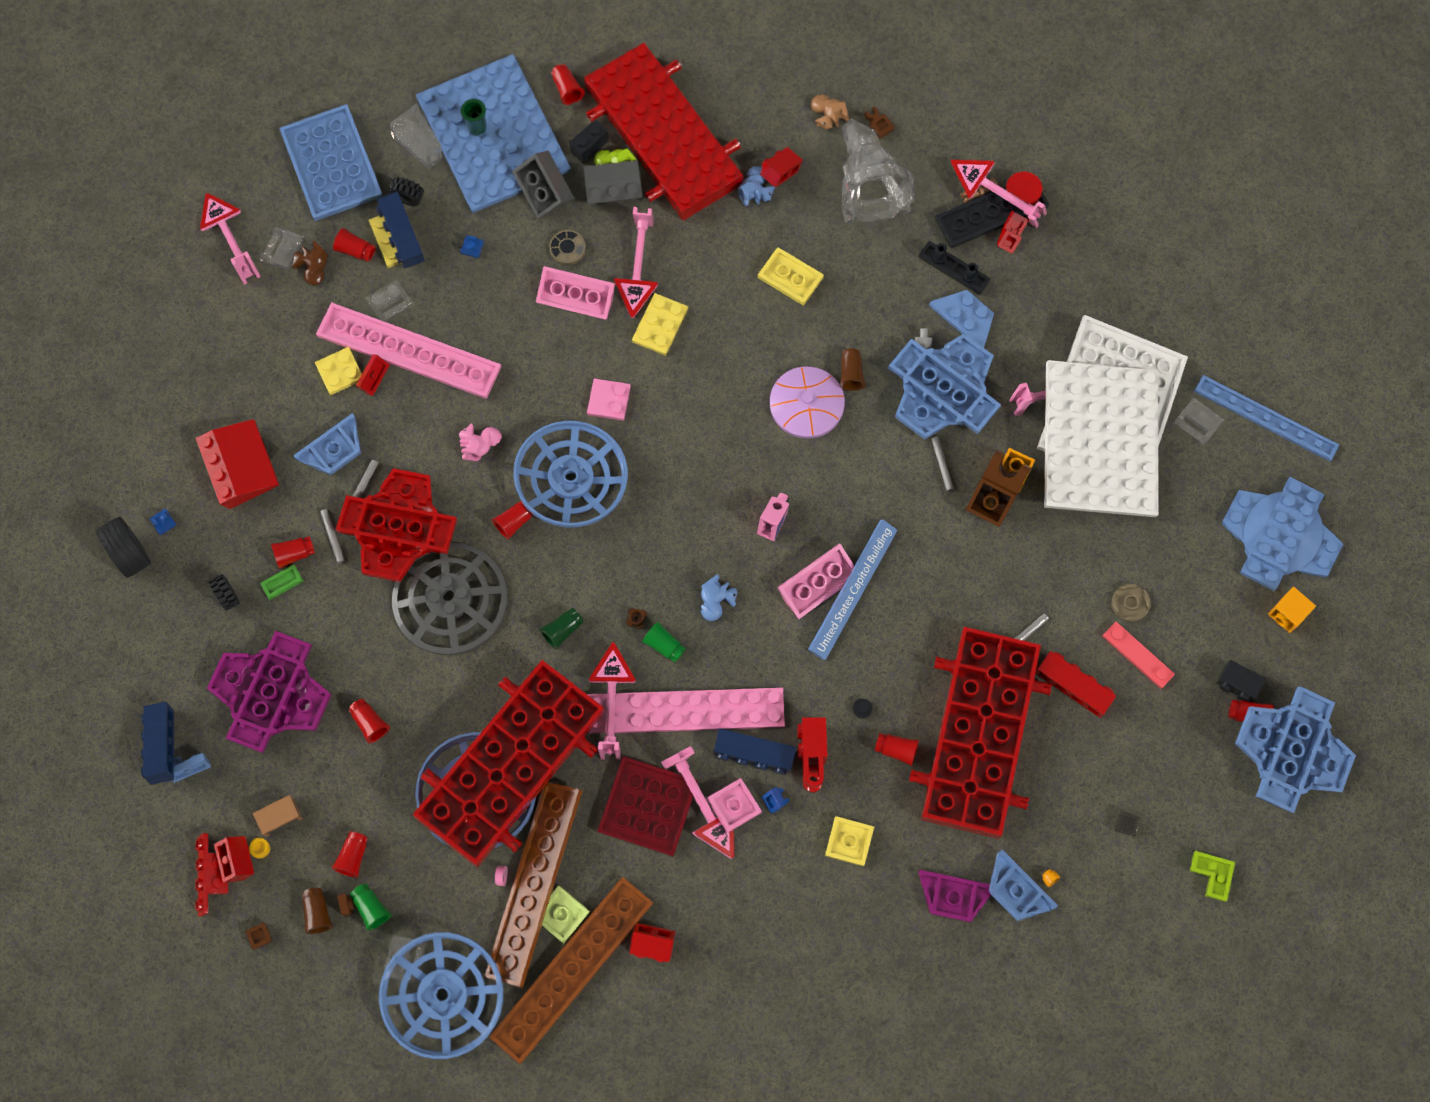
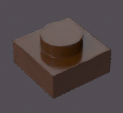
(346, 905)
(259, 936)

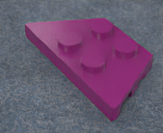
(953, 896)

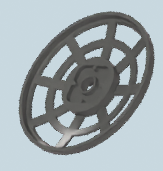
(454, 608)

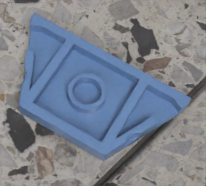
(965, 315)
(332, 448)
(1017, 890)

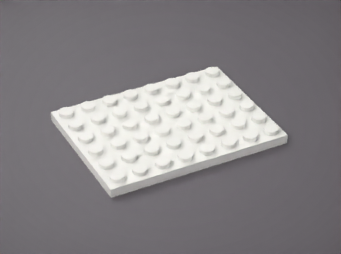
(1109, 346)
(1101, 439)

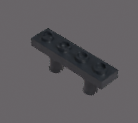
(953, 267)

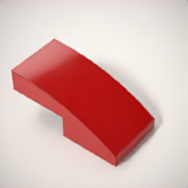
(1011, 232)

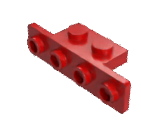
(209, 875)

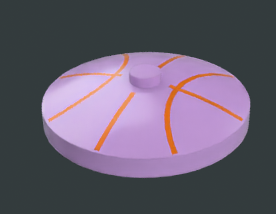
(807, 402)

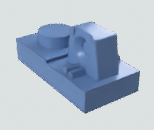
(189, 767)

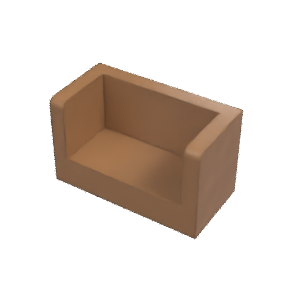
(277, 815)

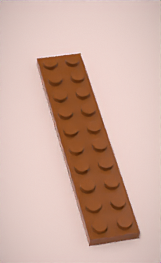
(534, 883)
(571, 970)

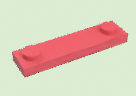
(1138, 655)

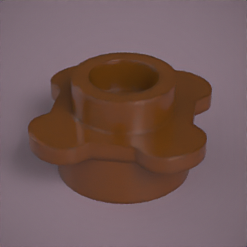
(636, 613)

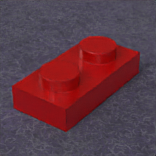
(372, 375)

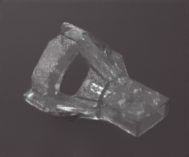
(869, 163)

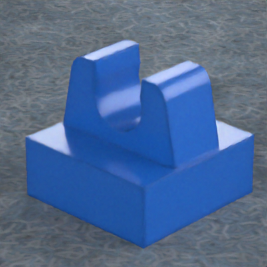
(472, 246)
(162, 521)
(774, 800)

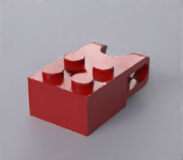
(812, 751)

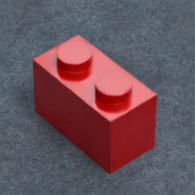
(781, 166)
(234, 859)
(652, 942)

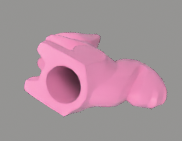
(475, 445)

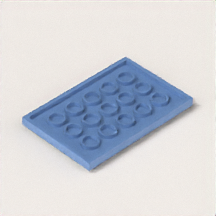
(331, 162)

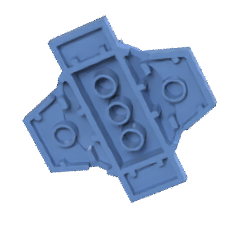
(944, 386)
(1282, 533)
(1295, 749)

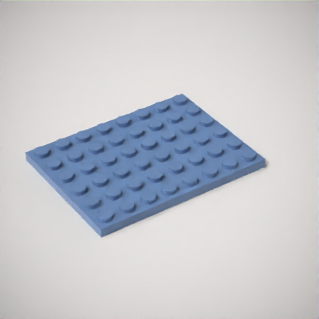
(512, 133)

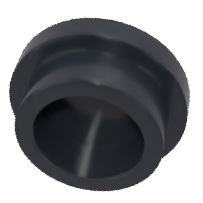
(862, 708)

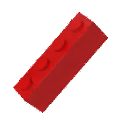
(1076, 684)

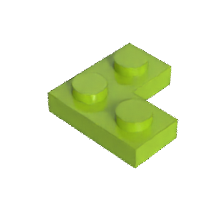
(1218, 871)

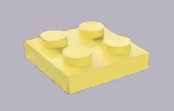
(339, 370)
(849, 841)

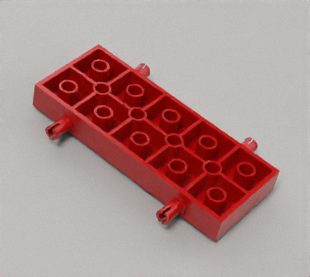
(663, 131)
(981, 733)
(509, 763)

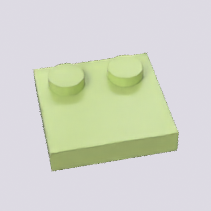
(563, 914)

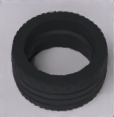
(123, 547)

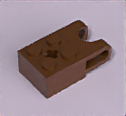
(999, 485)

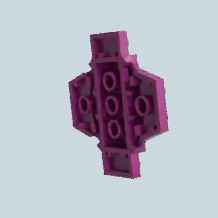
(269, 692)

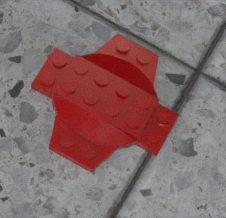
(396, 525)

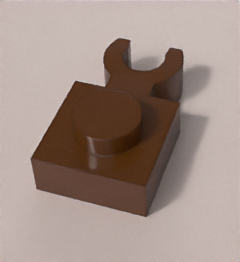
(880, 124)

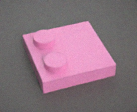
(608, 399)
(734, 805)

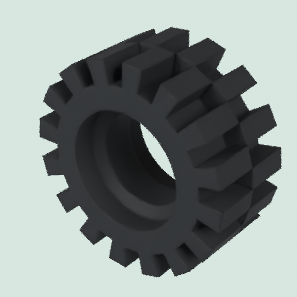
(408, 191)
(224, 592)

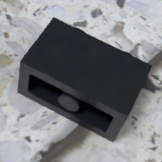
(589, 141)
(1240, 681)

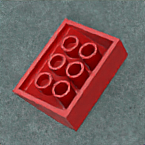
(237, 463)

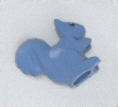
(752, 188)
(712, 595)

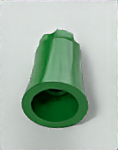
(664, 642)
(369, 907)

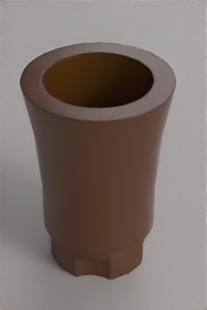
(851, 371)
(315, 912)

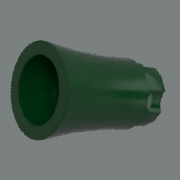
(474, 114)
(561, 628)

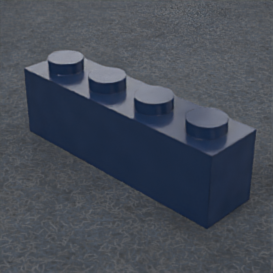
(401, 231)
(158, 743)
(755, 751)

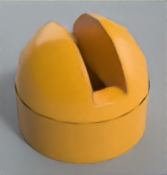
(1050, 877)

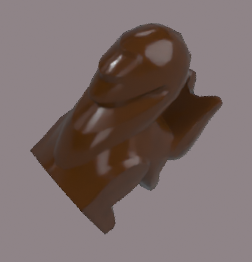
(315, 260)

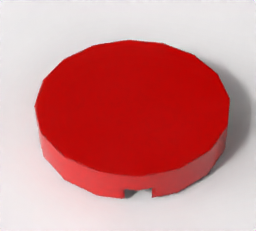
(1025, 187)

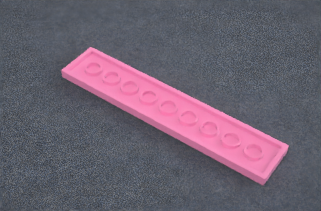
(409, 350)
(693, 710)

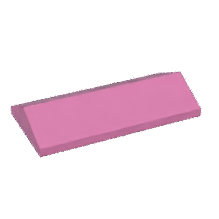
(575, 292)
(817, 581)

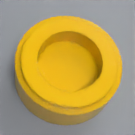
(259, 848)

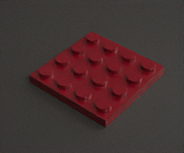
(647, 807)

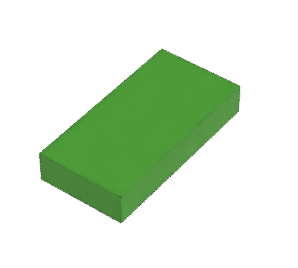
(281, 582)

